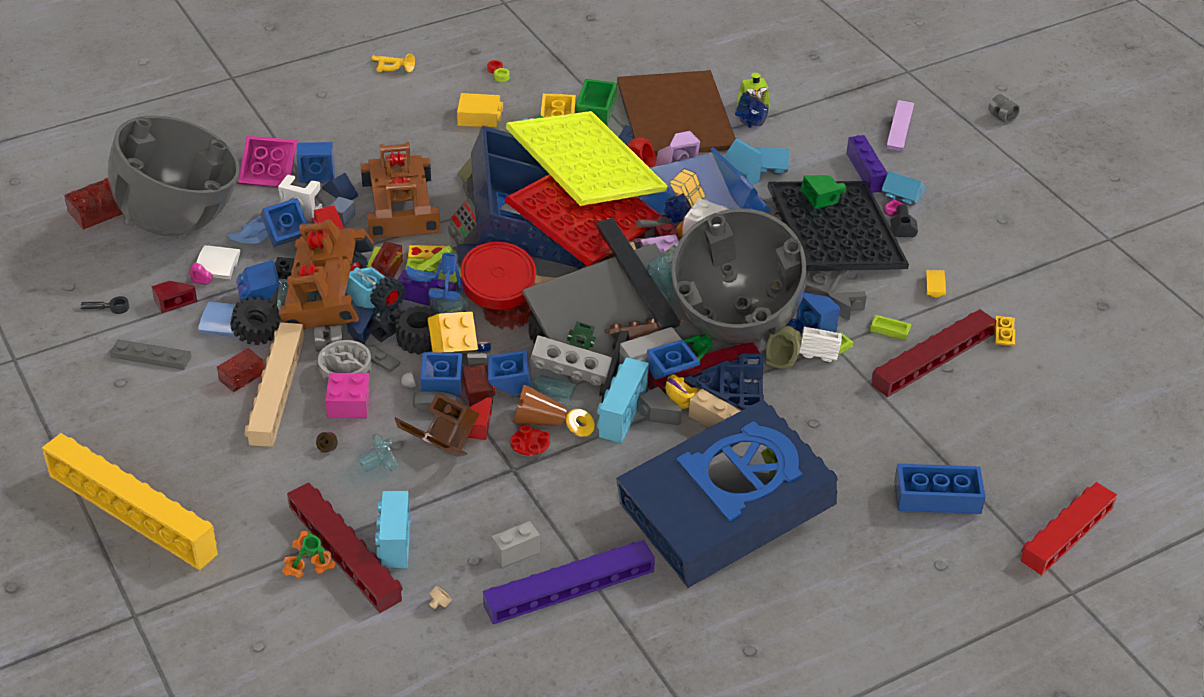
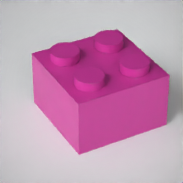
(348, 395)

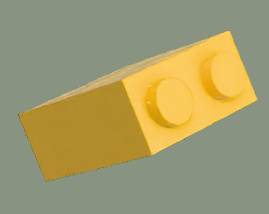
(479, 110)

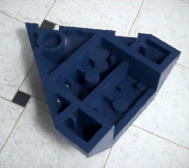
(734, 381)

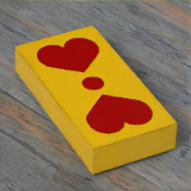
(423, 252)

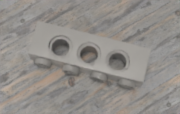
(564, 352)

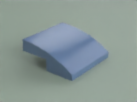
(217, 319)

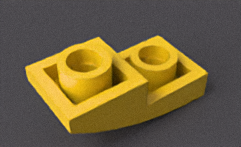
(935, 283)
(1004, 331)

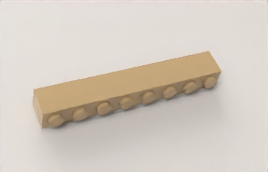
(275, 385)

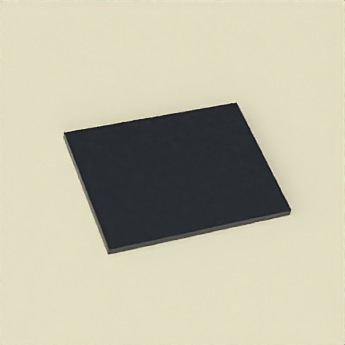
(842, 234)

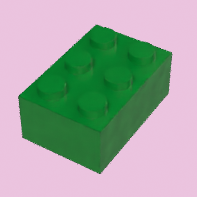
(597, 97)

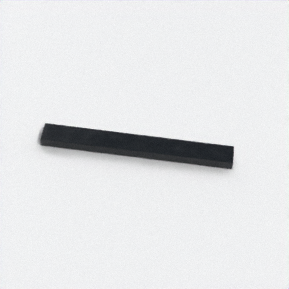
(638, 274)

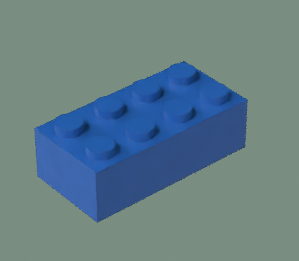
(939, 488)

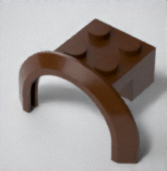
(449, 427)

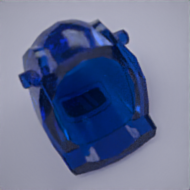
(751, 110)

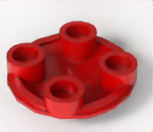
(530, 441)

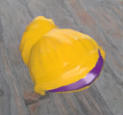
(680, 391)

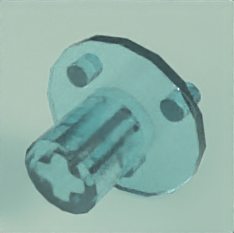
(378, 455)

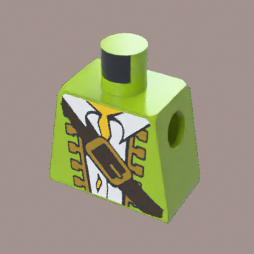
(755, 86)

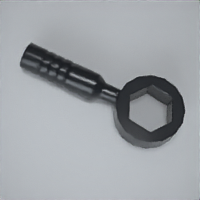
(112, 305)

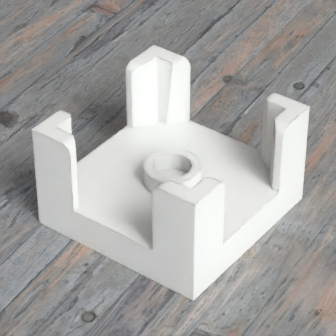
(304, 195)

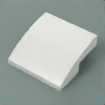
(219, 260)

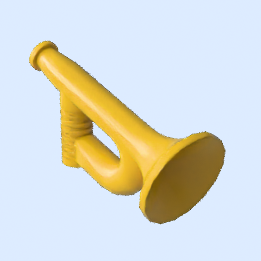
(408, 63)

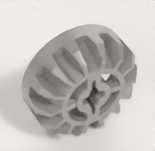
(344, 357)

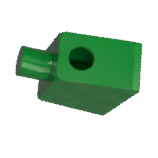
(821, 190)

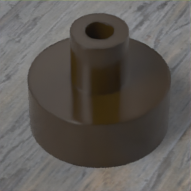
(326, 442)

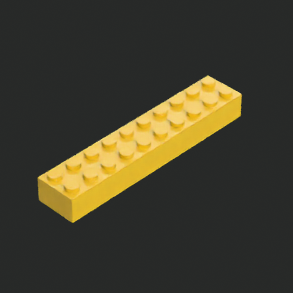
(131, 501)

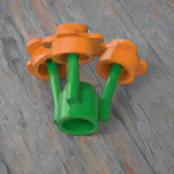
(309, 546)

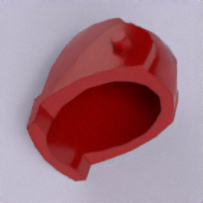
(643, 150)

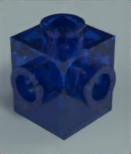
(677, 208)

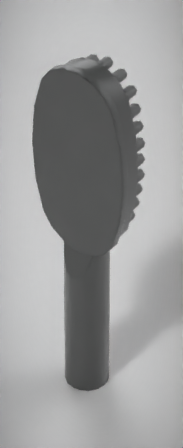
(651, 224)

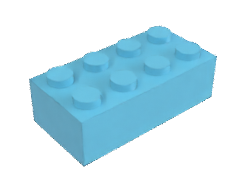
(622, 400)

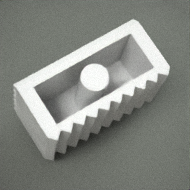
(820, 344)

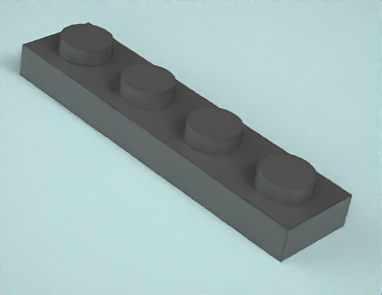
(150, 354)

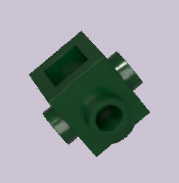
(582, 331)

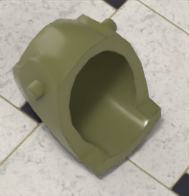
(783, 348)

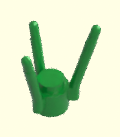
(701, 345)

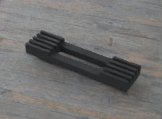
(623, 337)

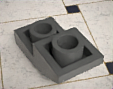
(423, 399)

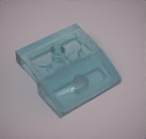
(555, 389)

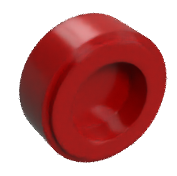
(494, 65)

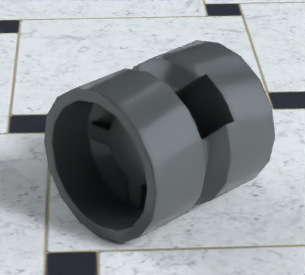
(1004, 108)
(321, 332)

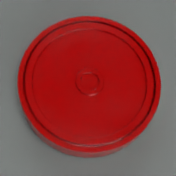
(497, 275)

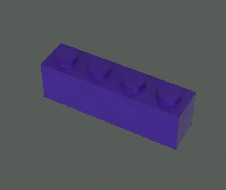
(866, 162)

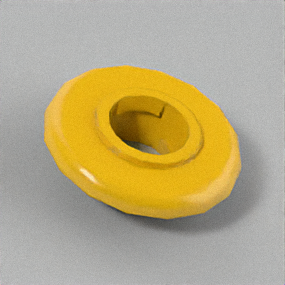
(582, 416)

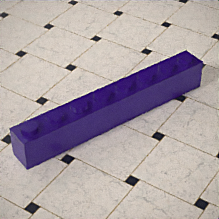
(568, 581)

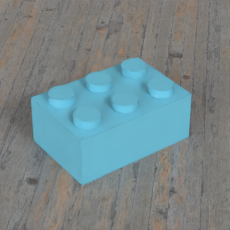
(394, 529)

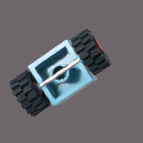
(371, 288)

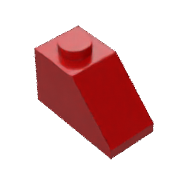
(482, 423)

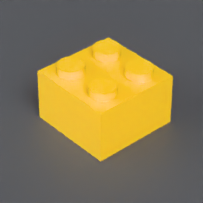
(453, 333)

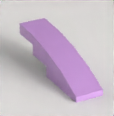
(900, 125)

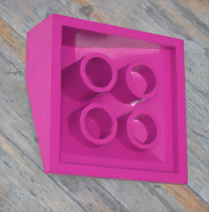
(267, 161)

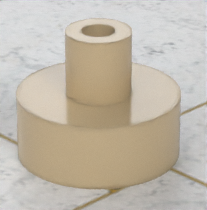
(439, 597)

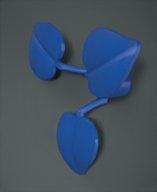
(448, 266)

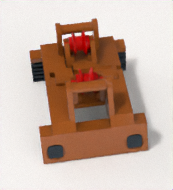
(398, 180)
(323, 266)

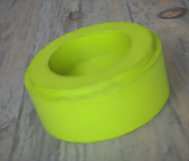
(501, 75)

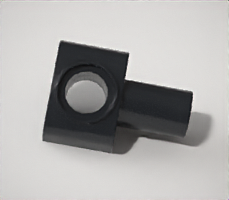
(904, 224)

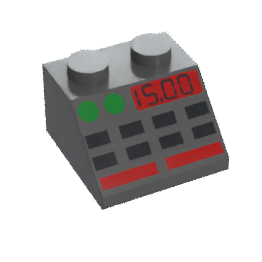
(463, 224)

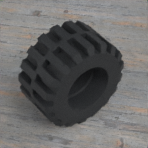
(413, 329)

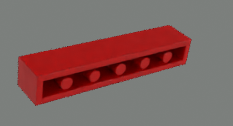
(1068, 528)

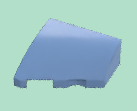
(251, 232)

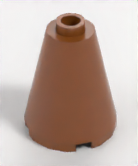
(538, 409)

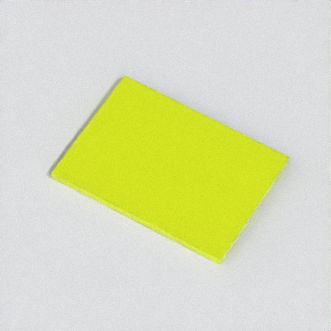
(586, 158)

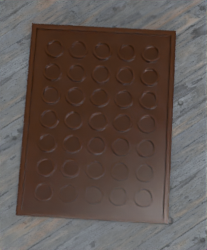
(675, 104)

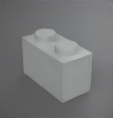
(516, 544)

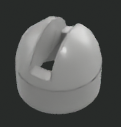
(407, 380)

